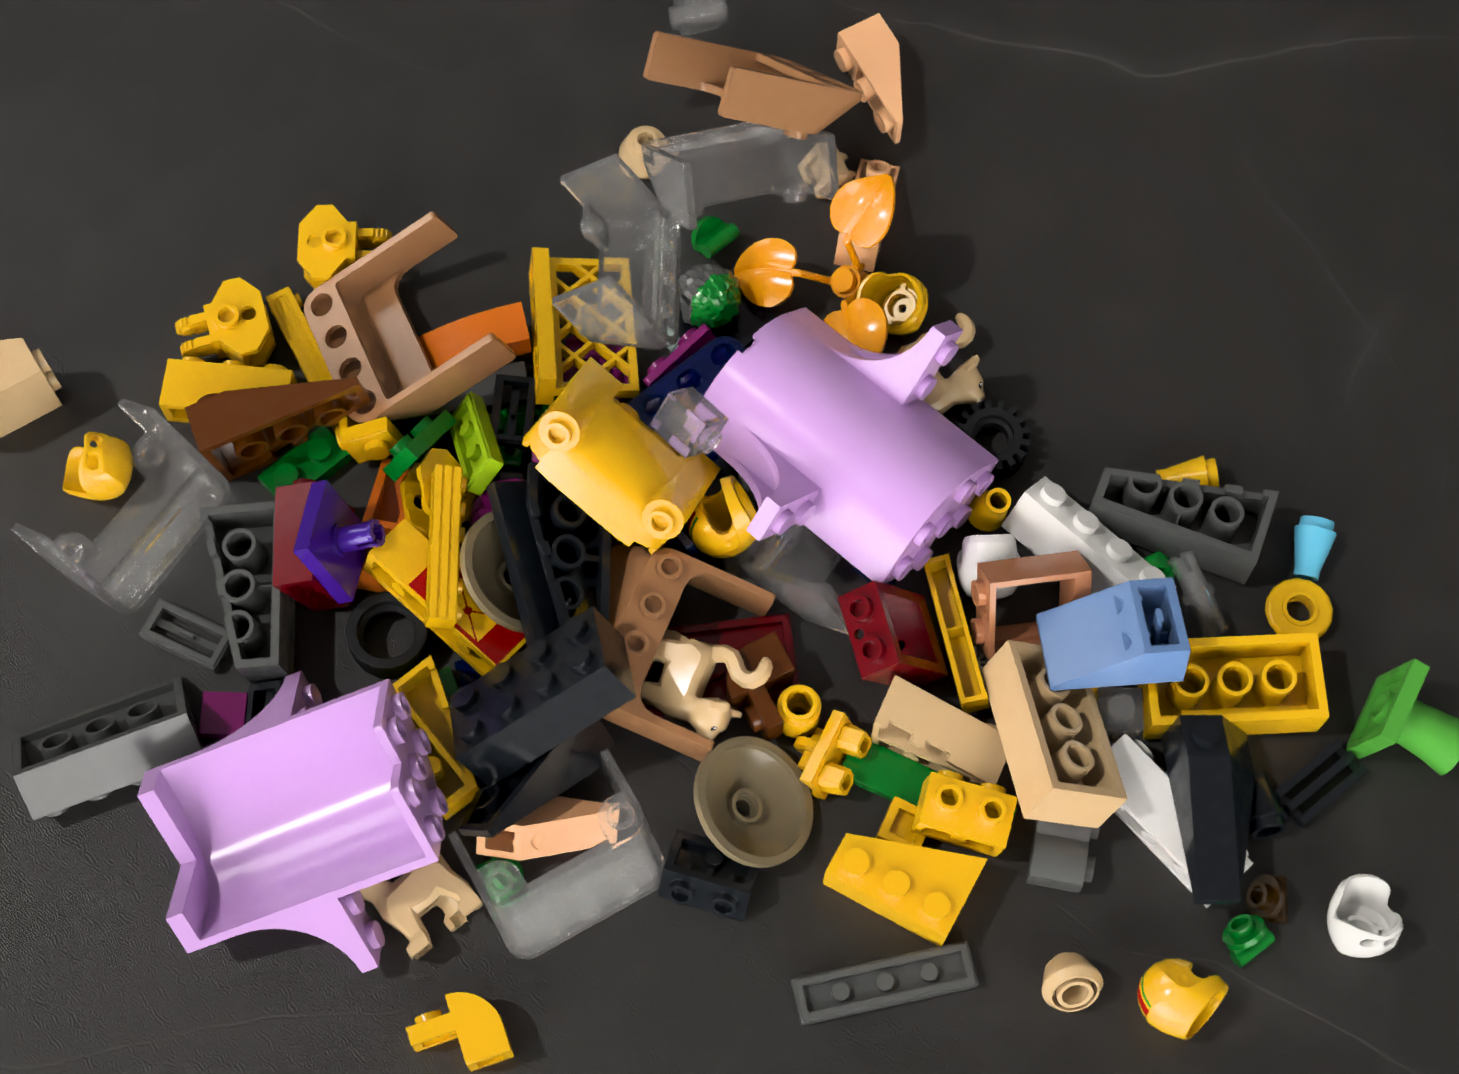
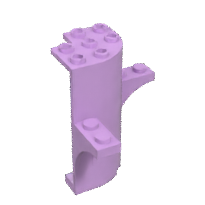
(848, 442)
(299, 818)

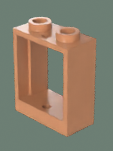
(1067, 567)

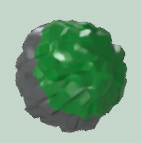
(710, 294)

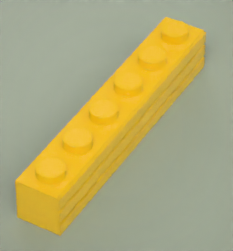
(298, 335)
(444, 547)
(956, 634)

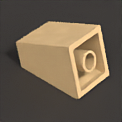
(25, 385)

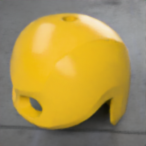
(893, 294)
(100, 470)

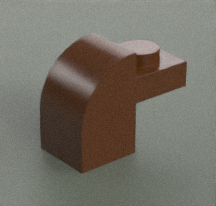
(761, 710)

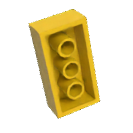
(1251, 680)

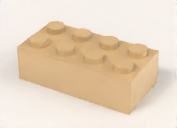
(1051, 741)

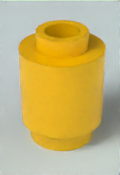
(799, 699)

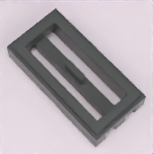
(219, 650)

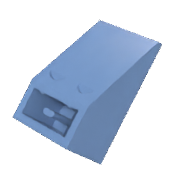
(1116, 637)

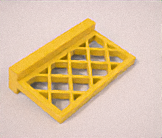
(548, 335)

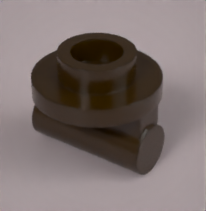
(1268, 898)

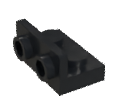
(705, 877)

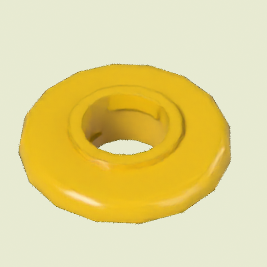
(1306, 593)

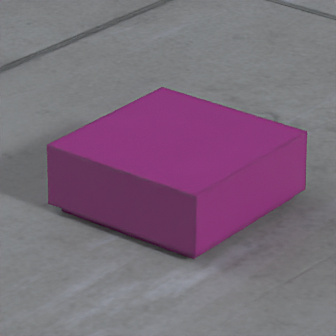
(222, 713)

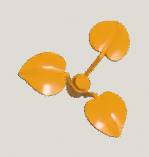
(862, 212)

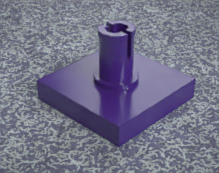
(335, 541)

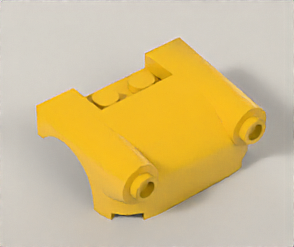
(616, 463)

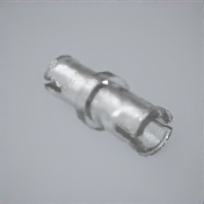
(1198, 594)

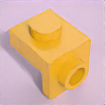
(367, 440)

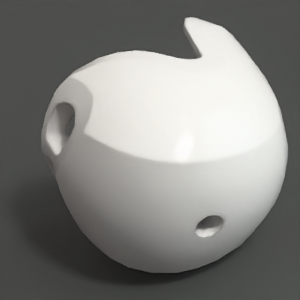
(984, 549)
(1361, 919)

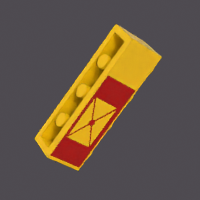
(402, 571)

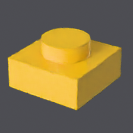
(898, 824)

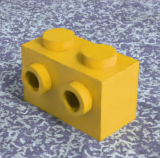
(964, 813)

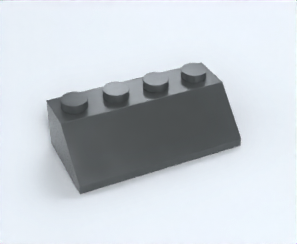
(103, 748)

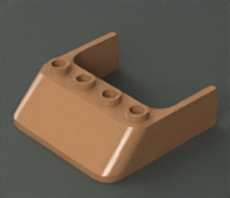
(751, 84)
(370, 336)
(640, 608)

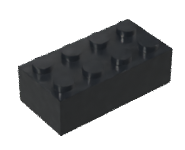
(540, 697)

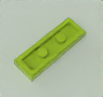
(475, 443)

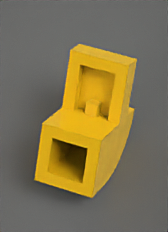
(469, 1020)

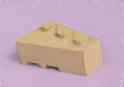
(938, 734)

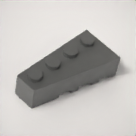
(1171, 517)
(256, 613)

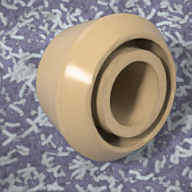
(631, 150)
(1070, 982)

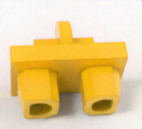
(826, 752)

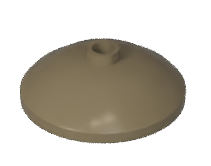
(484, 574)
(766, 789)

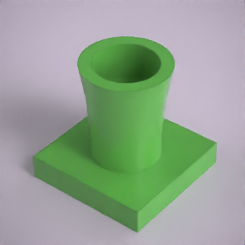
(1397, 716)

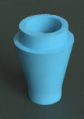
(1312, 545)

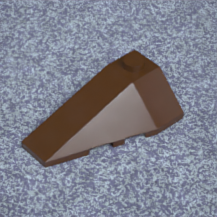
(247, 426)

